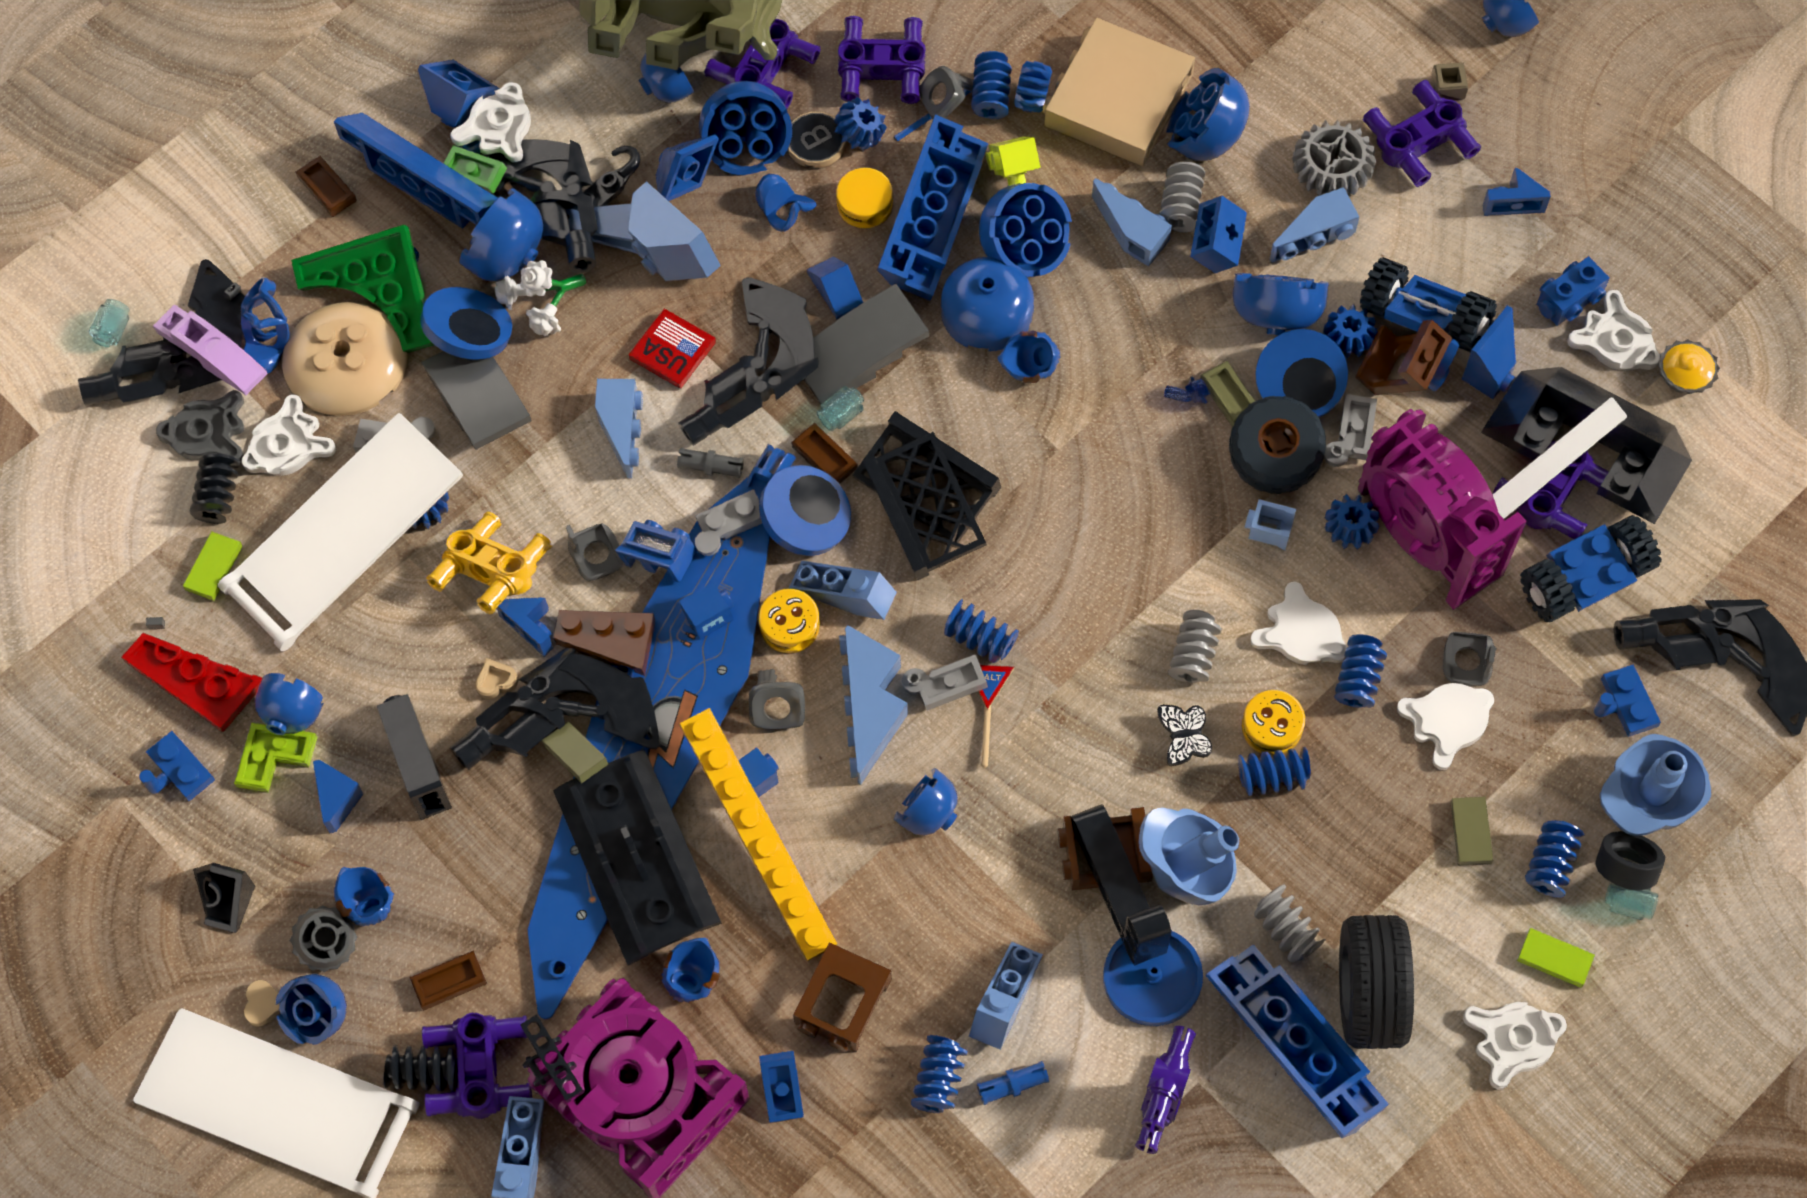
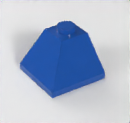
(453, 90)
(684, 166)
(1493, 357)

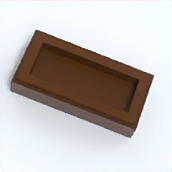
(326, 186)
(824, 453)
(448, 980)

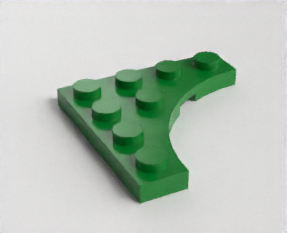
(379, 269)

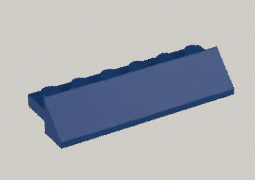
(415, 170)
(932, 208)
(1299, 1039)

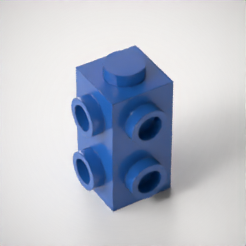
(1572, 291)

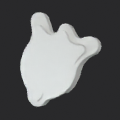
(497, 122)
(1617, 337)
(286, 441)
(1302, 630)
(1450, 717)
(1515, 1038)

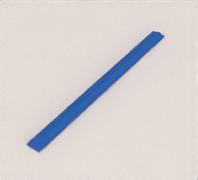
(918, 123)

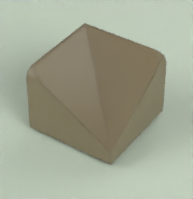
(1450, 79)

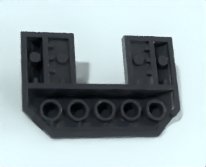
(1649, 448)

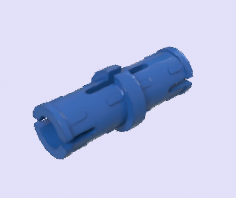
(1013, 1082)

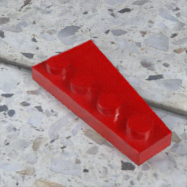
(202, 685)

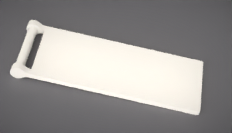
(343, 528)
(273, 1101)

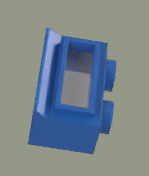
(657, 548)

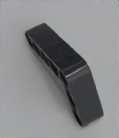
(1141, 928)

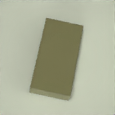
(1227, 391)
(575, 752)
(1471, 831)

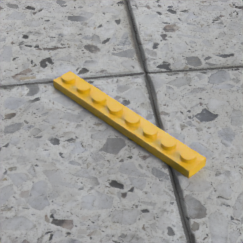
(758, 834)

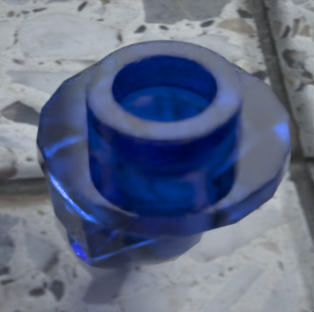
(1195, 391)

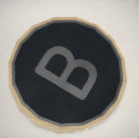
(815, 140)

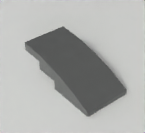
(864, 342)
(477, 396)

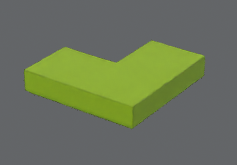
(263, 752)

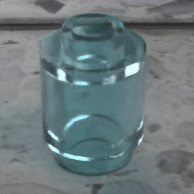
(109, 323)
(840, 408)
(1631, 902)

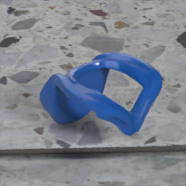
(774, 193)
(262, 293)
(266, 355)

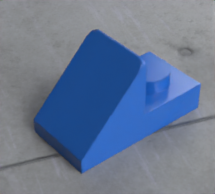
(1522, 197)
(524, 618)
(781, 1086)

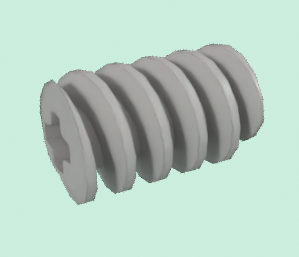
(1182, 195)
(1194, 648)
(1287, 925)

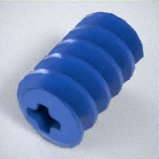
(991, 85)
(979, 633)
(1359, 670)
(1274, 771)
(1551, 857)
(938, 1075)

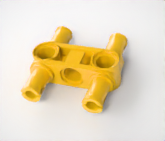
(478, 557)

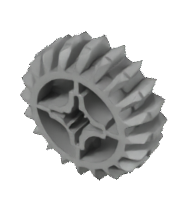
(1321, 145)

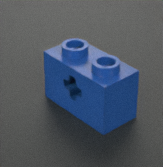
(1218, 234)

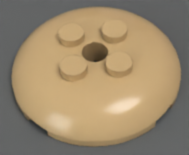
(347, 382)

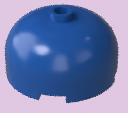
(747, 114)
(1219, 118)
(1026, 228)
(504, 238)
(1279, 301)
(986, 303)

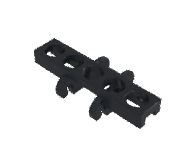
(549, 1046)

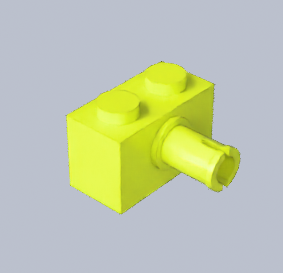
(1013, 158)

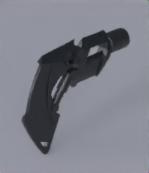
(569, 169)
(211, 305)
(774, 312)
(1783, 664)
(621, 700)

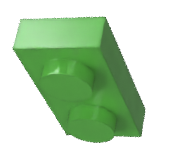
(476, 167)

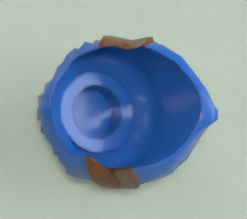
(1030, 356)
(362, 895)
(691, 970)

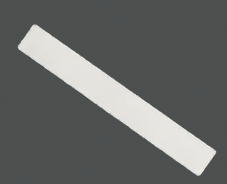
(1558, 457)

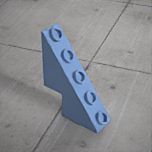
(873, 709)

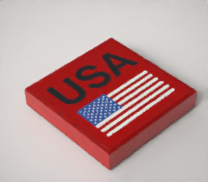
(672, 348)

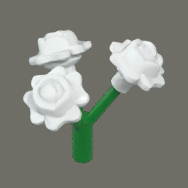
(536, 281)

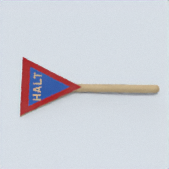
(995, 678)

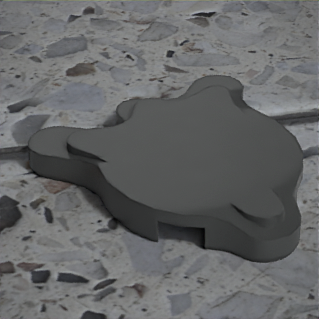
(205, 427)

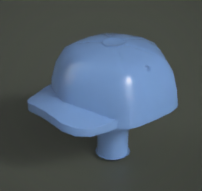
(1655, 786)
(1189, 854)

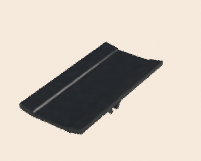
(636, 856)

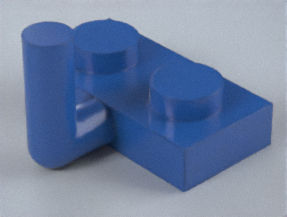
(1628, 699)
(177, 766)

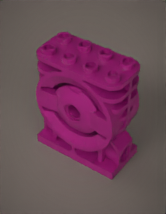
(1438, 506)
(623, 1012)

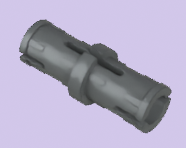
(710, 462)

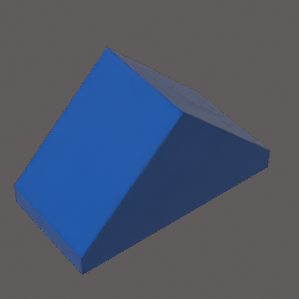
(836, 286)
(336, 795)

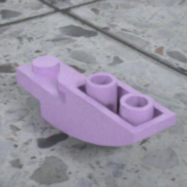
(211, 348)

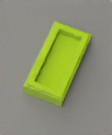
(212, 565)
(1555, 957)

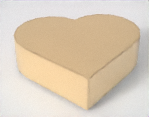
(495, 679)
(261, 1003)

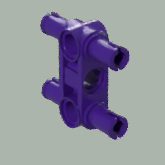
(881, 59)
(762, 71)
(1421, 133)
(1554, 494)
(475, 1065)
(1165, 1089)

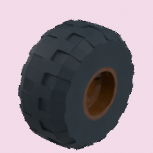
(1277, 444)

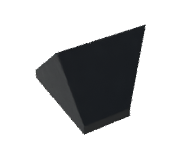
(224, 895)

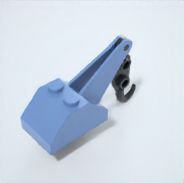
(647, 226)

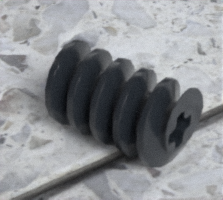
(213, 486)
(421, 1069)

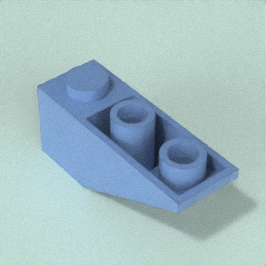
(1322, 221)
(1134, 227)
(616, 412)
(846, 588)
(1005, 995)
(519, 1149)

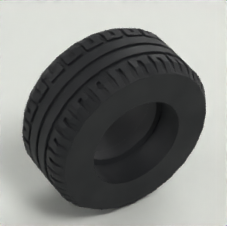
(1376, 982)

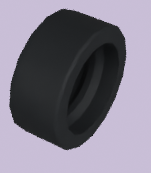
(1625, 873)

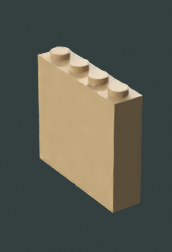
(1118, 91)

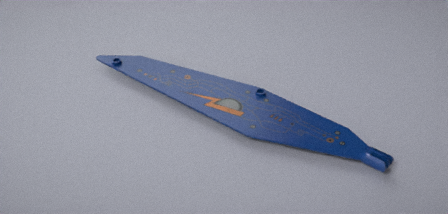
(682, 680)

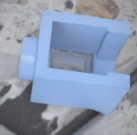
(1270, 523)

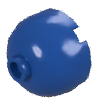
(1509, 17)
(664, 83)
(287, 705)
(929, 805)
(311, 1008)

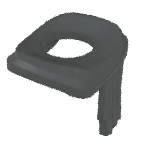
(954, 90)
(580, 540)
(1482, 645)
(769, 688)

